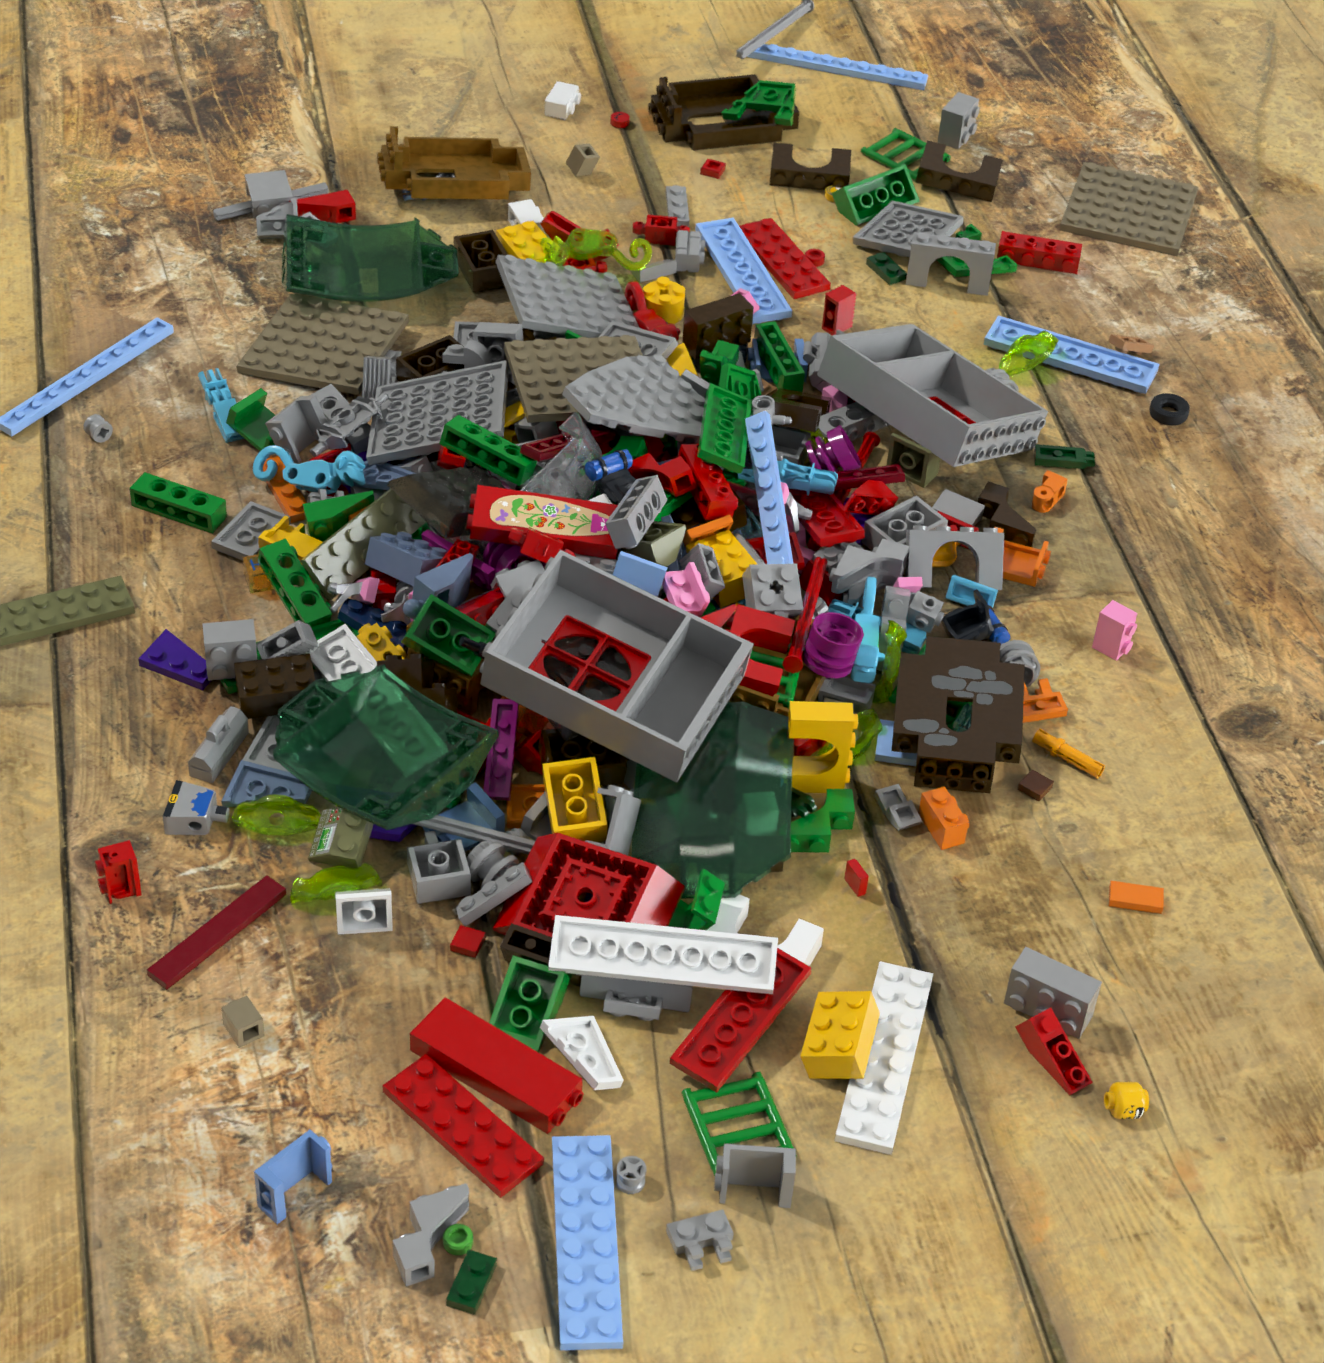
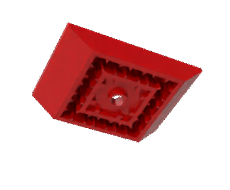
(567, 867)

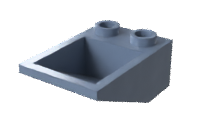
(447, 582)

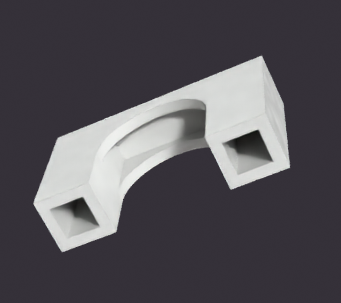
(801, 943)

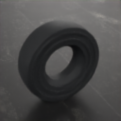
(1167, 417)

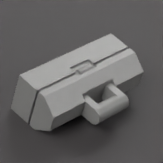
(813, 354)
(219, 745)

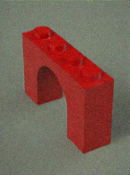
(763, 631)

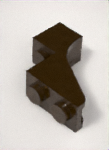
(996, 508)
(419, 675)

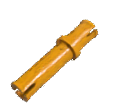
(1059, 748)

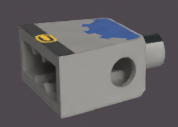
(192, 810)

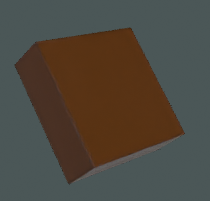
(1035, 785)

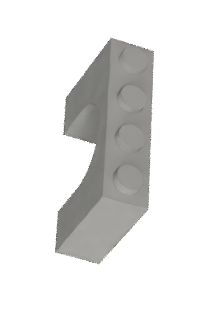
(929, 247)
(985, 546)

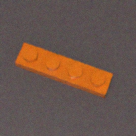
(286, 494)

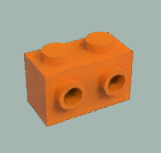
(943, 818)

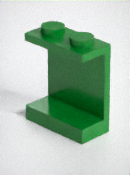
(249, 419)
(704, 908)

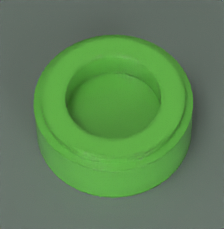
(458, 1239)

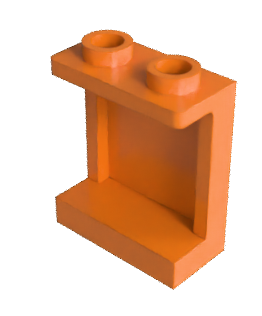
(1024, 563)

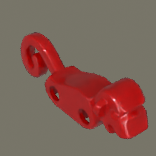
(647, 318)

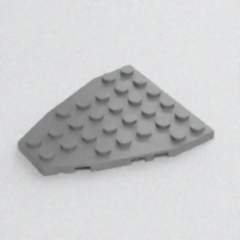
(640, 395)

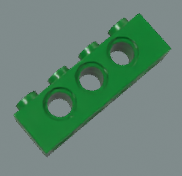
(778, 357)
(487, 450)
(178, 502)
(272, 560)

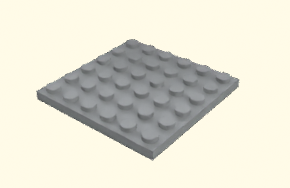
(563, 297)
(423, 405)

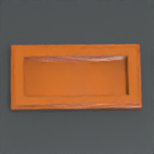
(1136, 897)

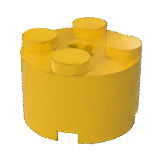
(665, 299)

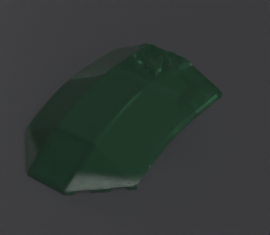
(363, 260)
(379, 747)
(727, 806)

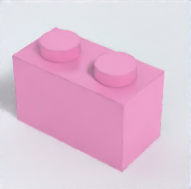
(1115, 630)

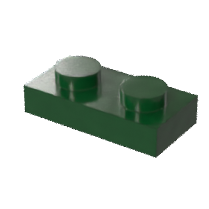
(886, 268)
(471, 1282)

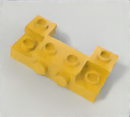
(295, 536)

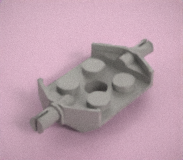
(342, 425)

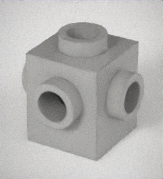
(925, 612)

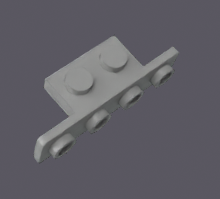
(636, 997)

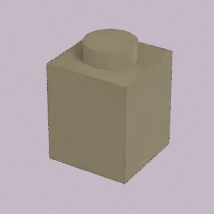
(582, 159)
(242, 1021)

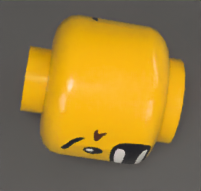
(1126, 1100)

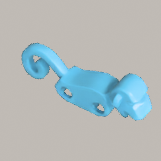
(311, 474)
(868, 653)

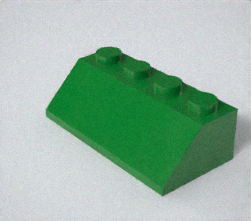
(868, 197)

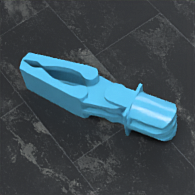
(220, 398)
(800, 477)
(911, 644)

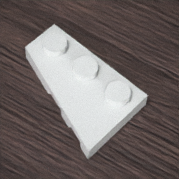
(585, 1049)

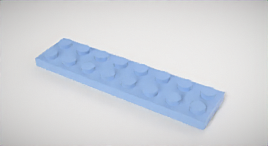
(743, 268)
(1078, 356)
(586, 1243)

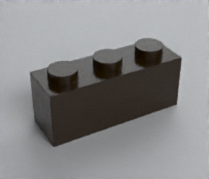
(530, 946)

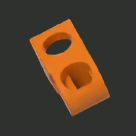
(1049, 493)

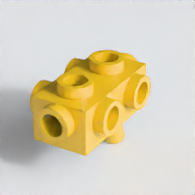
(378, 642)

